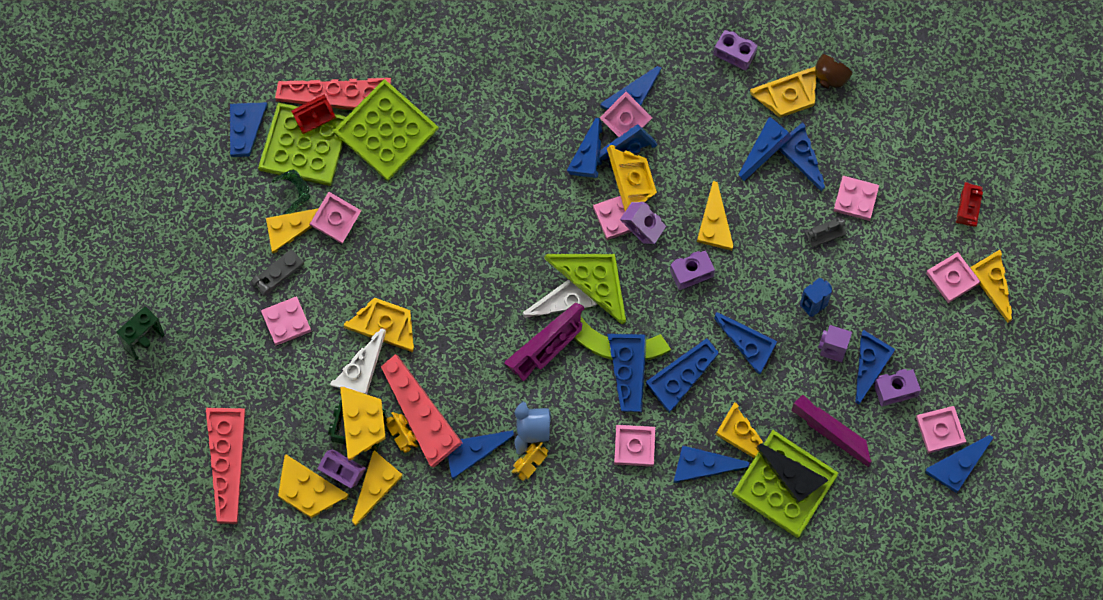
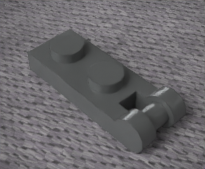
(277, 272)

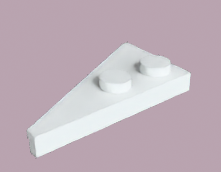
(560, 300)
(360, 371)

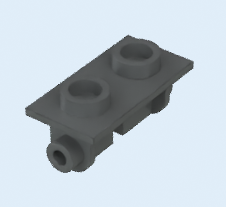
(826, 232)

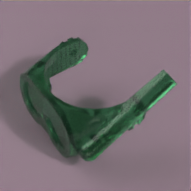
(303, 189)

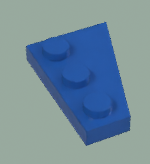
(244, 125)

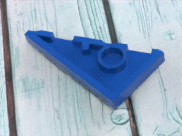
(637, 90)
(872, 359)
(957, 467)

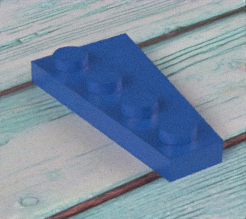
(629, 365)
(678, 377)

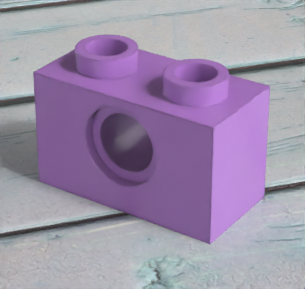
(643, 222)
(686, 278)
(834, 343)
(888, 394)

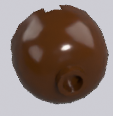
(831, 73)

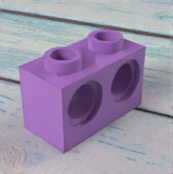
(733, 53)
(340, 468)

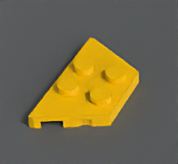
(788, 93)
(632, 176)
(387, 316)
(361, 421)
(307, 489)

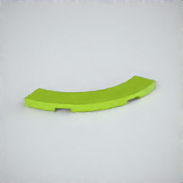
(600, 344)

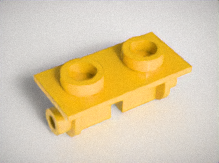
(399, 425)
(534, 454)

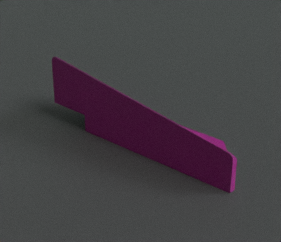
(546, 343)
(832, 429)

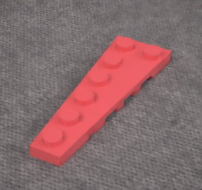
(338, 93)
(426, 421)
(226, 451)

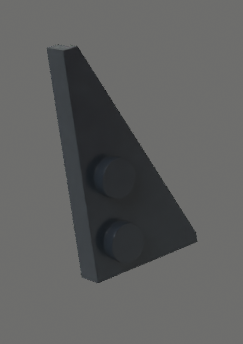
(795, 477)

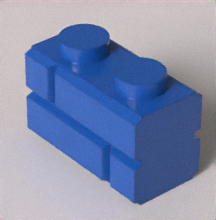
(816, 297)

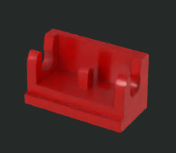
(313, 114)
(969, 204)

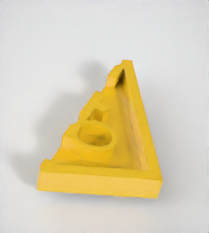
(714, 226)
(286, 227)
(993, 282)
(738, 432)
(377, 483)

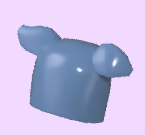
(532, 426)

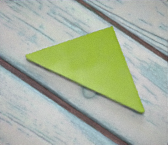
(595, 276)

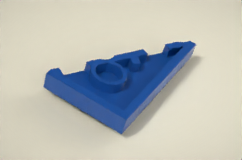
(630, 141)
(769, 141)
(801, 154)
(587, 156)
(751, 344)
(474, 450)
(699, 463)

